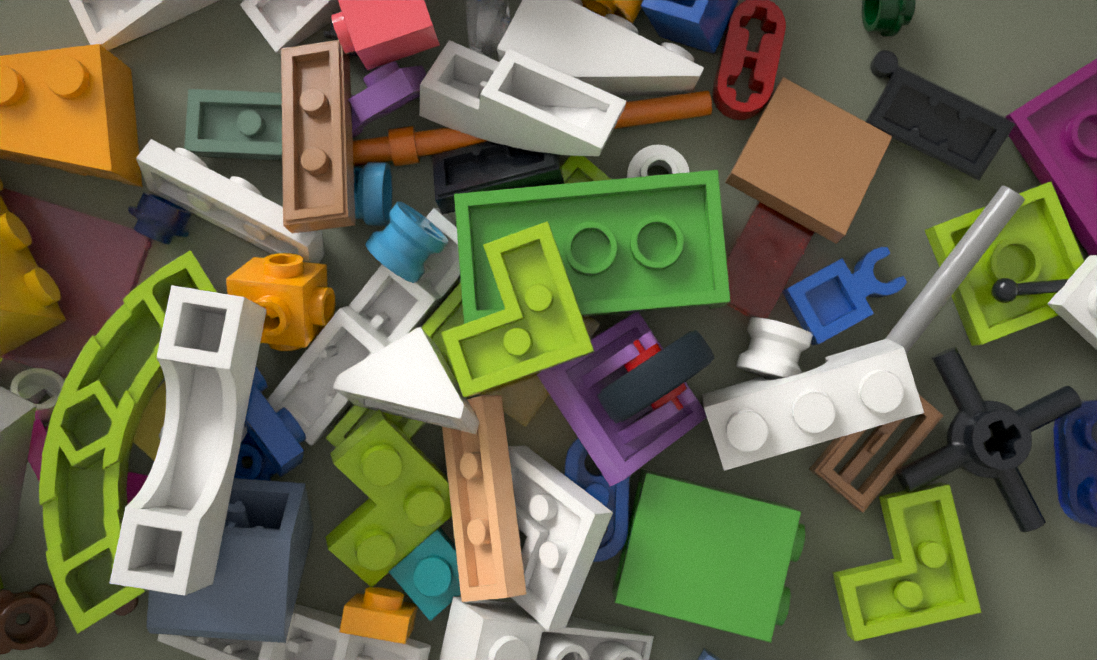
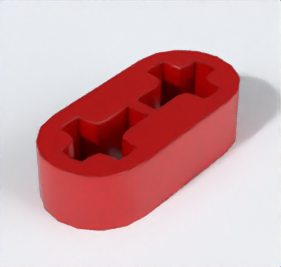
(761, 62)

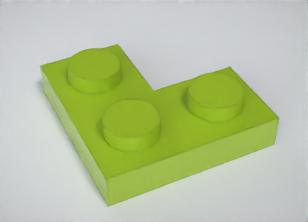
(539, 318)
(404, 502)
(926, 578)

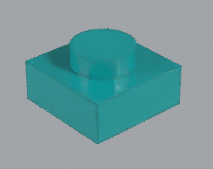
(430, 574)

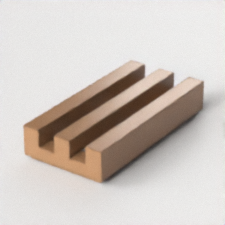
(885, 470)

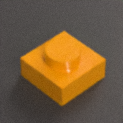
(379, 615)

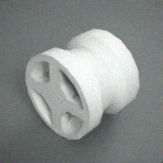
(773, 348)

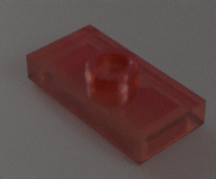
(764, 260)

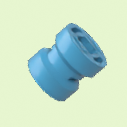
(373, 193)

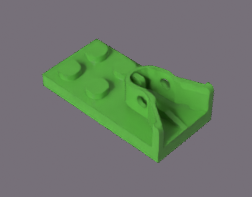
(620, 240)

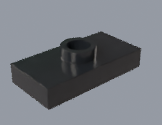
(939, 122)
(489, 168)

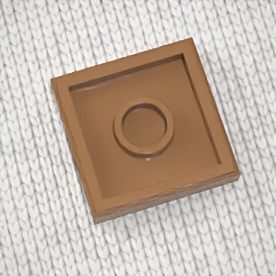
(809, 160)

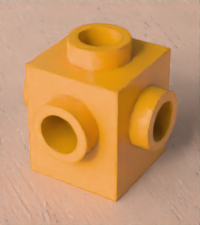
(293, 295)

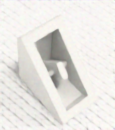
(409, 382)

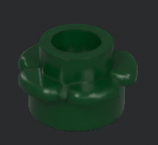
(887, 15)

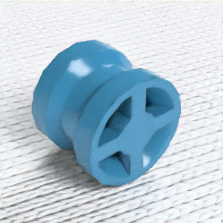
(406, 242)

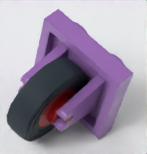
(629, 395)

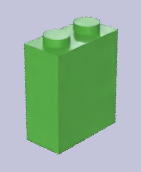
(708, 556)

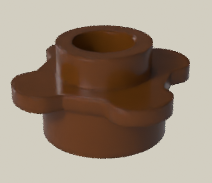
(40, 627)

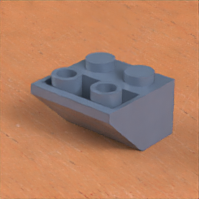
(255, 571)

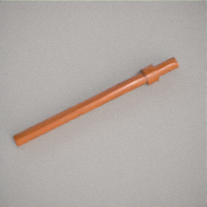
(407, 146)

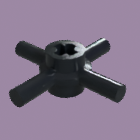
(1006, 447)

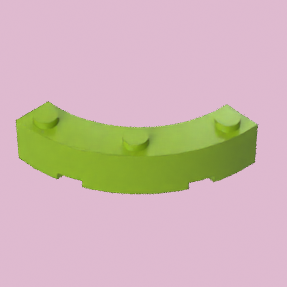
(92, 444)

